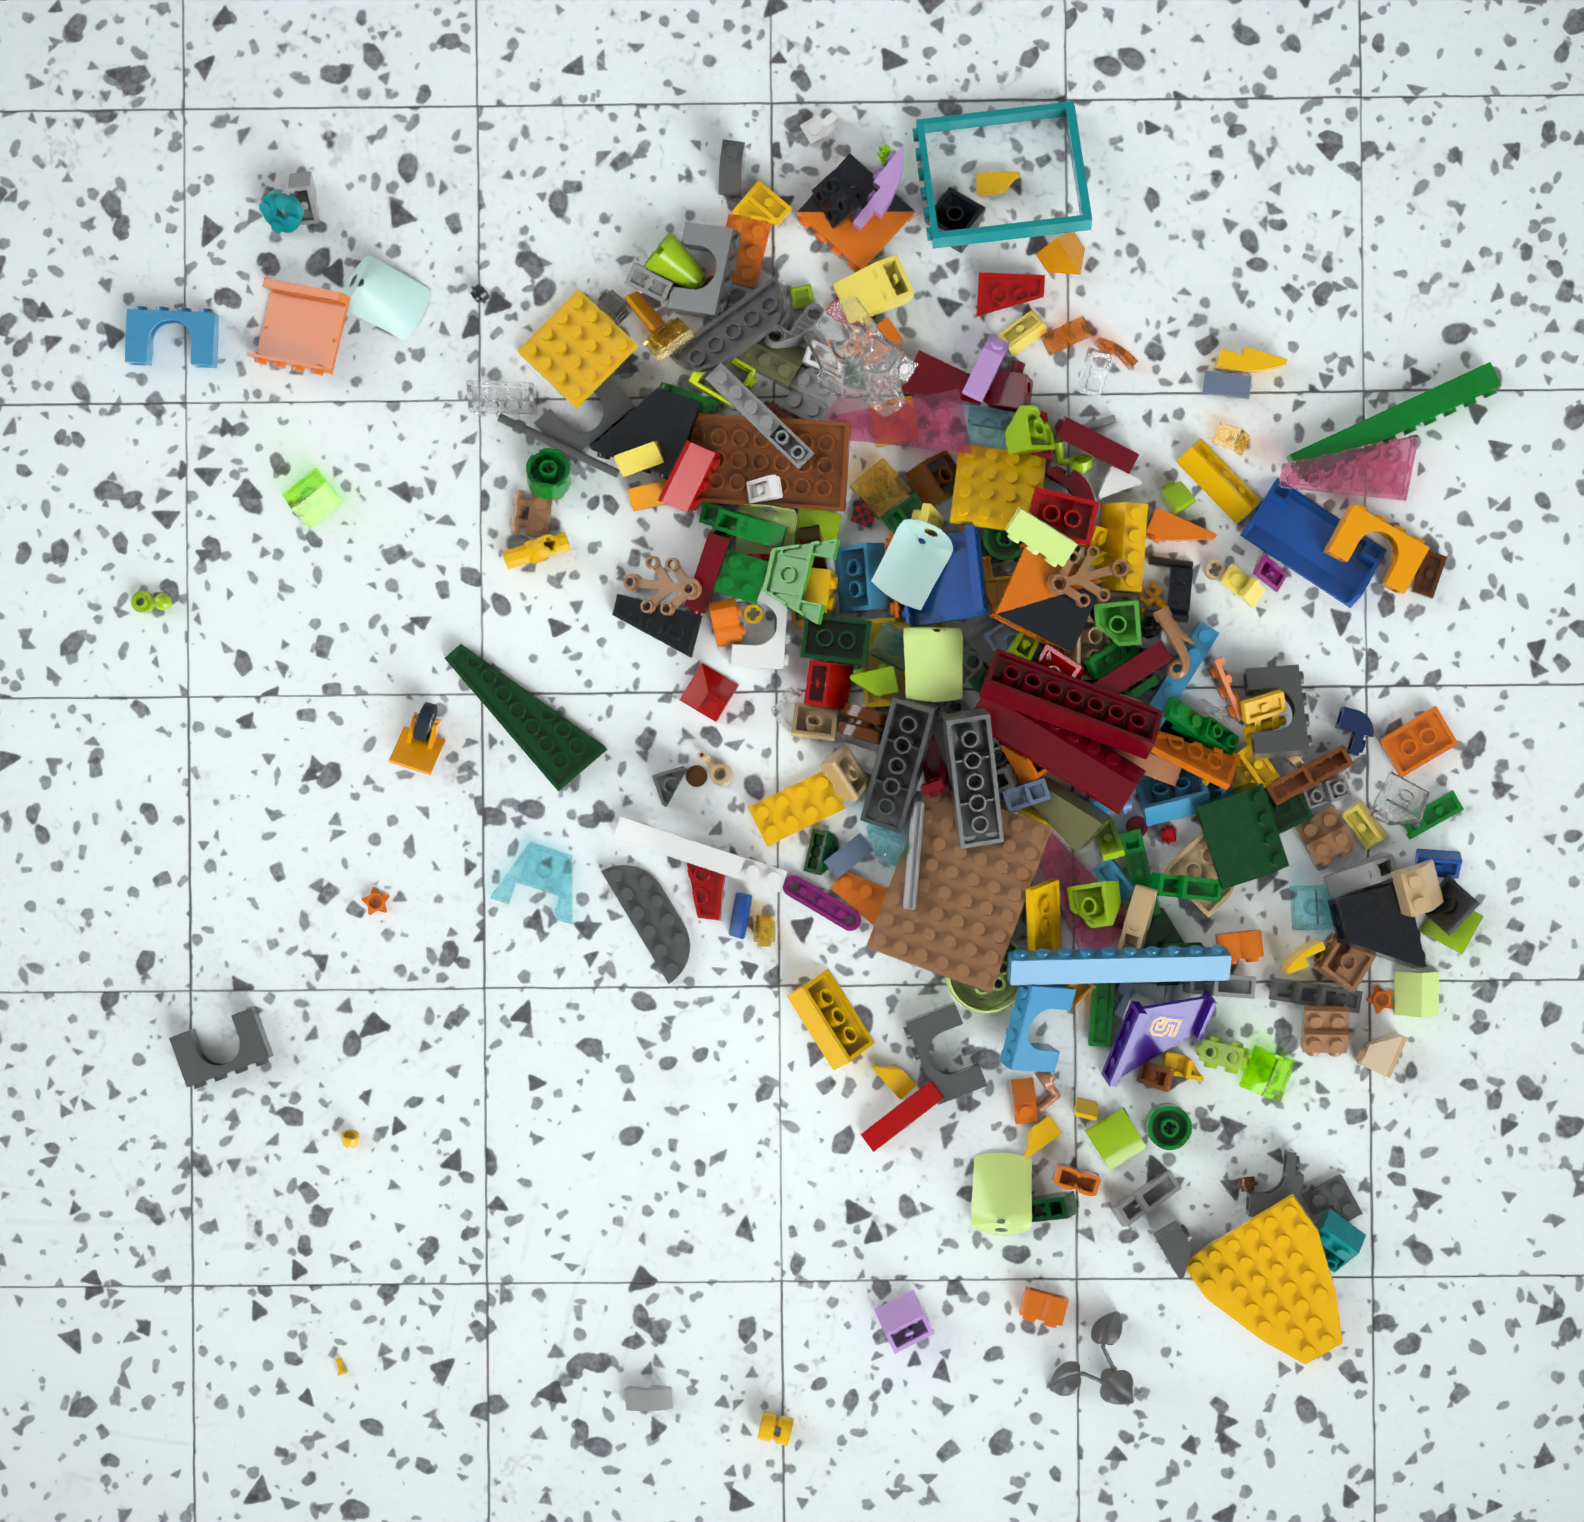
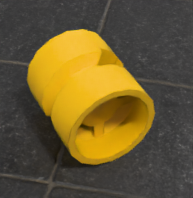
(767, 1427)

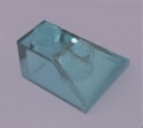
(885, 846)

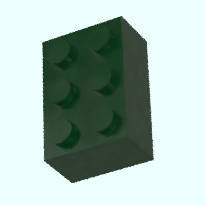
(837, 640)

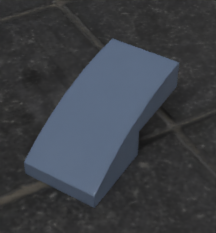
(1227, 385)
(1026, 795)
(848, 855)
(1121, 1005)

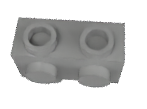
(807, 398)

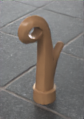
(1176, 637)

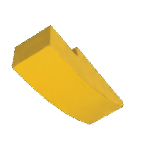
(1248, 361)

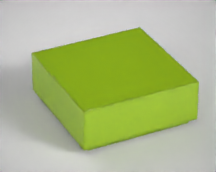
(801, 297)

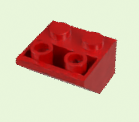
(827, 684)

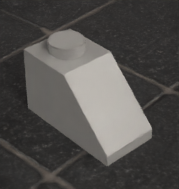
(303, 188)

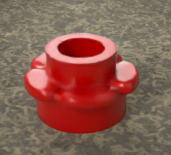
(1168, 834)

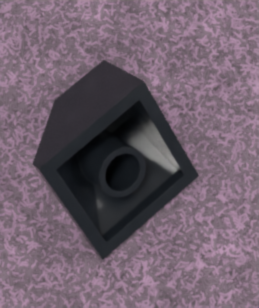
(957, 212)

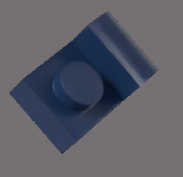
(1358, 725)

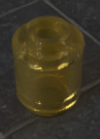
(764, 930)

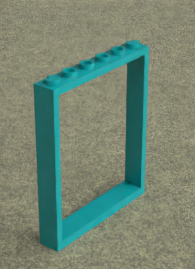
(1012, 230)

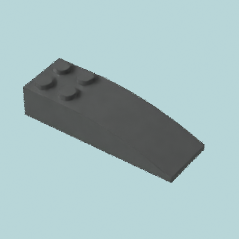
(899, 762)
(973, 777)

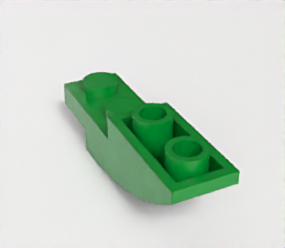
(743, 525)
(1199, 728)

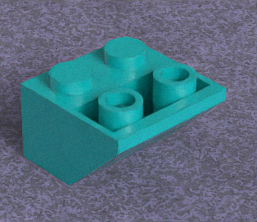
(1339, 1239)

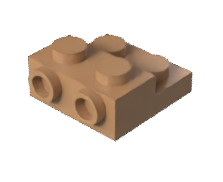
(1325, 836)
(1342, 963)
(1325, 1030)

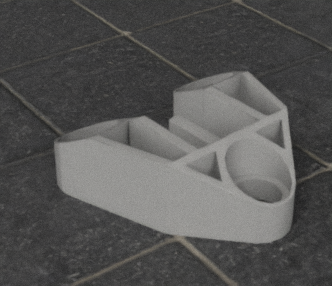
(795, 336)

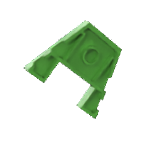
(790, 573)

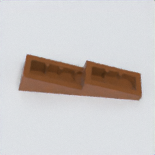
(1309, 775)

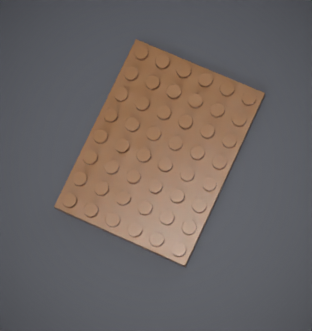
(964, 897)

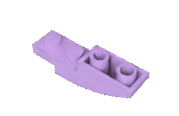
(886, 183)

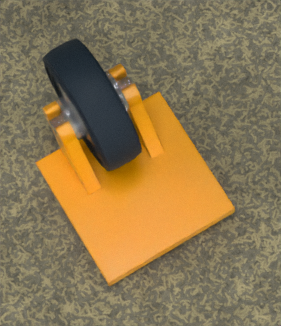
(416, 746)

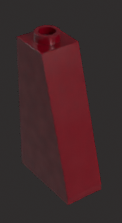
(935, 377)
(1095, 444)
(709, 569)
(1135, 668)

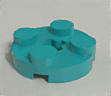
(290, 204)

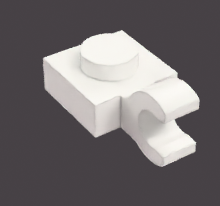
(817, 128)

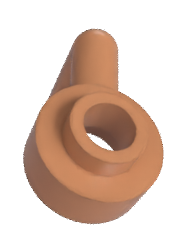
(1046, 1080)

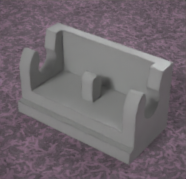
(649, 282)

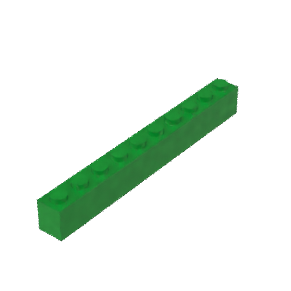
(1408, 414)

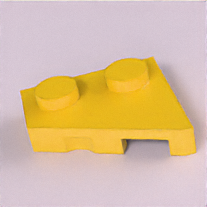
(762, 205)

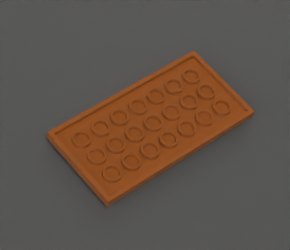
(749, 456)

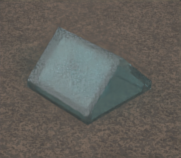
(988, 426)
(889, 646)
(1310, 907)

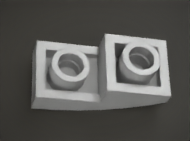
(1327, 792)
(648, 1399)

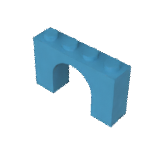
(144, 324)
(1029, 1002)

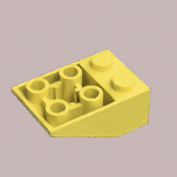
(878, 286)

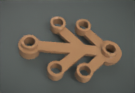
(1083, 577)
(665, 586)

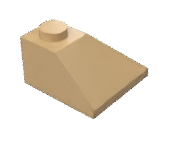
(1382, 1053)

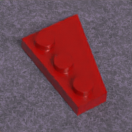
(1006, 290)
(707, 891)

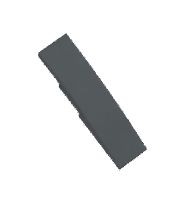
(1314, 994)

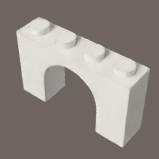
(772, 653)

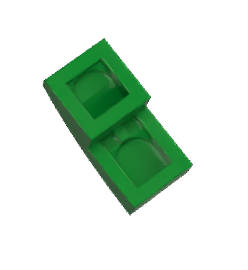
(902, 512)

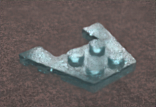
(543, 870)

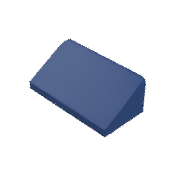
(1445, 861)
(740, 915)

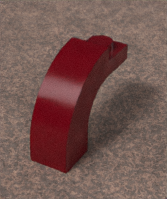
(1074, 483)
(935, 772)

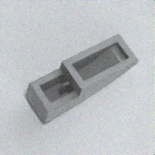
(1237, 986)
(1145, 1198)

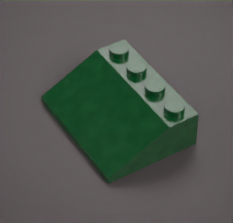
(1241, 835)

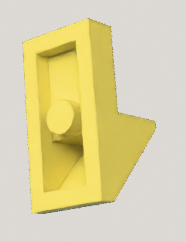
(929, 515)
(1242, 585)

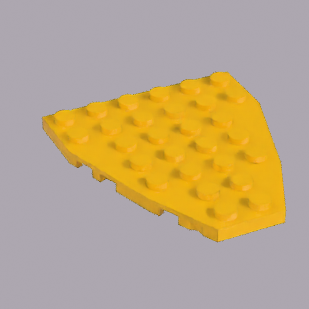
(1274, 1281)

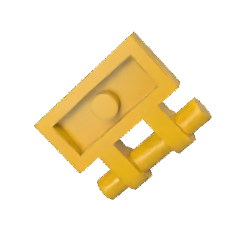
(1263, 707)

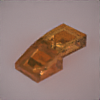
(1066, 335)
(1113, 348)

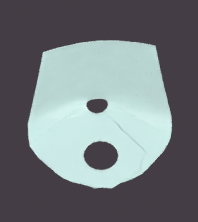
(387, 297)
(912, 568)

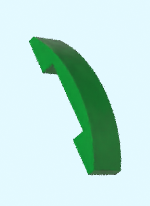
(1137, 860)

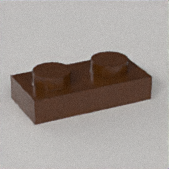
(1429, 574)

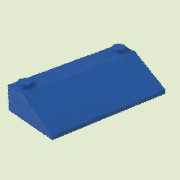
(1296, 534)

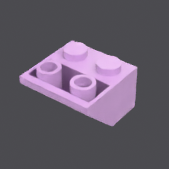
(904, 1321)

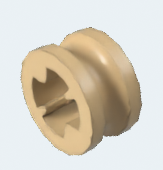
(1208, 566)

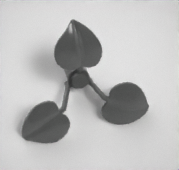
(1116, 1384)

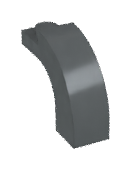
(1290, 1183)

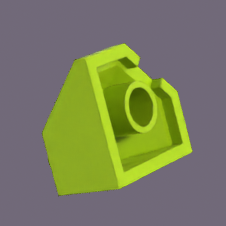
(1029, 432)
(1096, 902)

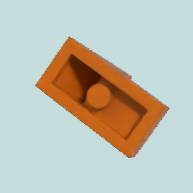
(1024, 1100)

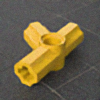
(536, 550)

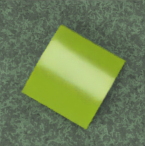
(828, 522)
(1459, 938)
(1115, 1139)

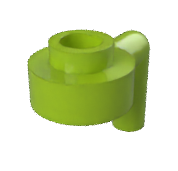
(1079, 462)

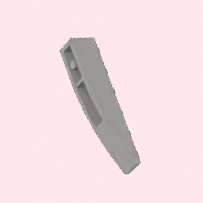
(759, 415)

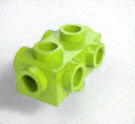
(1231, 1056)

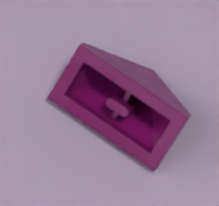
(1269, 572)

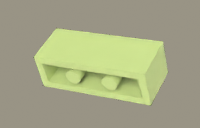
(1040, 537)

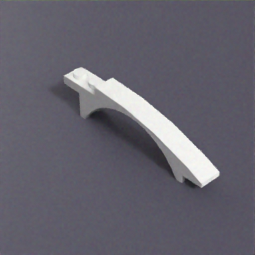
(700, 854)

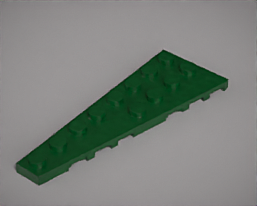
(545, 736)

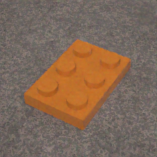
(752, 250)
(1418, 741)

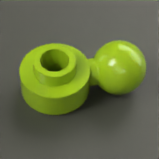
(161, 602)

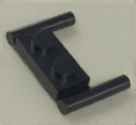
(1178, 589)

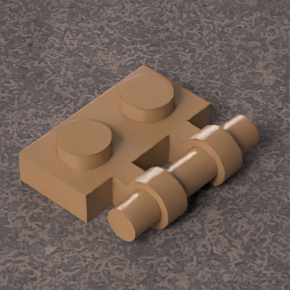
(538, 516)

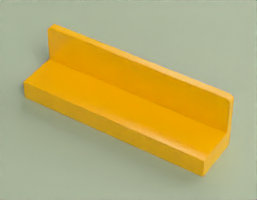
(1218, 481)

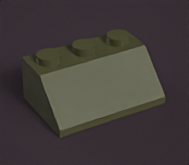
(775, 364)

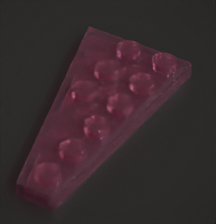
(922, 422)
(1366, 471)
(1062, 865)

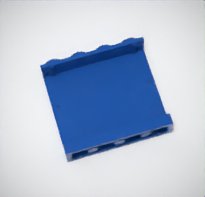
(960, 587)

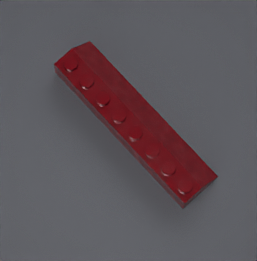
(1071, 704)
(1069, 756)

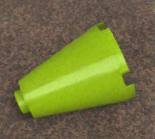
(675, 264)

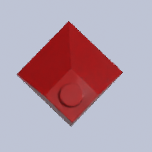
(1056, 660)
(709, 692)

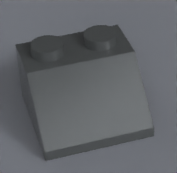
(1176, 1246)

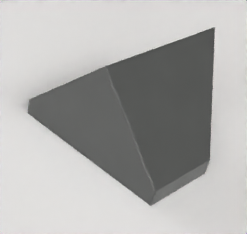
(667, 783)

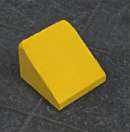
(1086, 1109)

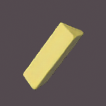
(1023, 332)
(639, 458)
(1364, 825)

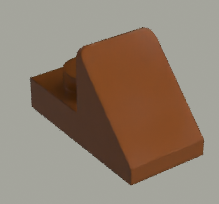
(1155, 1076)

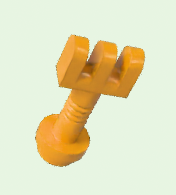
(1153, 597)

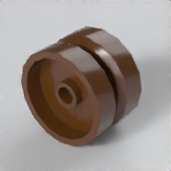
(863, 724)

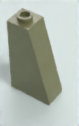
(1071, 815)

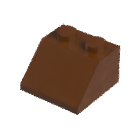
(934, 479)

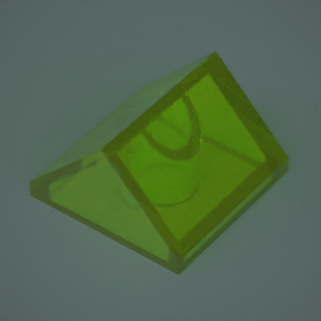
(312, 498)
(1267, 1073)

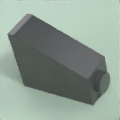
(731, 168)

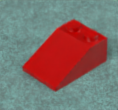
(1065, 513)

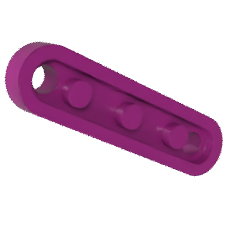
(822, 903)

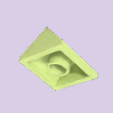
(1416, 993)

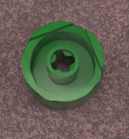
(548, 474)
(998, 550)
(1177, 1134)

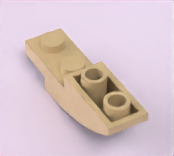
(1138, 917)

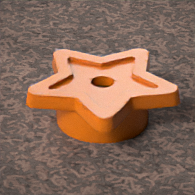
(375, 895)
(1385, 1003)

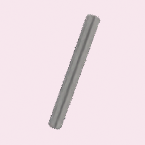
(913, 855)

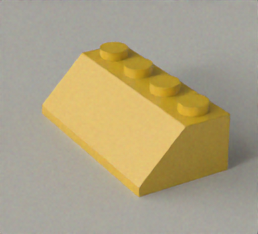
(1124, 541)
(830, 1019)

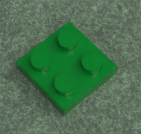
(741, 576)

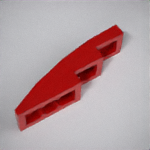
(902, 1116)

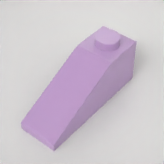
(985, 368)

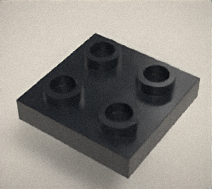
(837, 198)

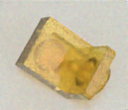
(1231, 438)

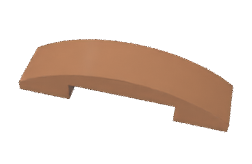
(1155, 766)

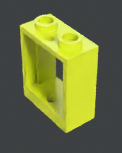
(750, 380)

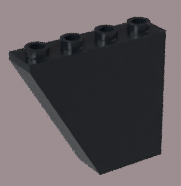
(659, 418)
(1374, 925)

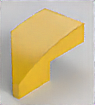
(994, 182)
(1182, 1064)
(895, 1079)
(1041, 1135)

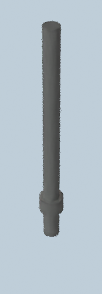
(520, 427)

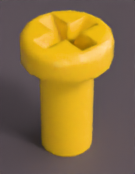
(341, 1368)

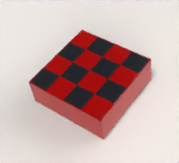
(862, 515)

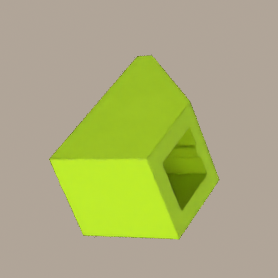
(878, 681)

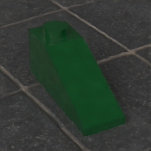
(1054, 1206)

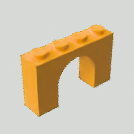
(1406, 550)

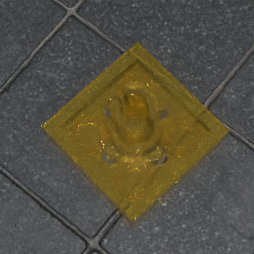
(668, 339)
(883, 475)

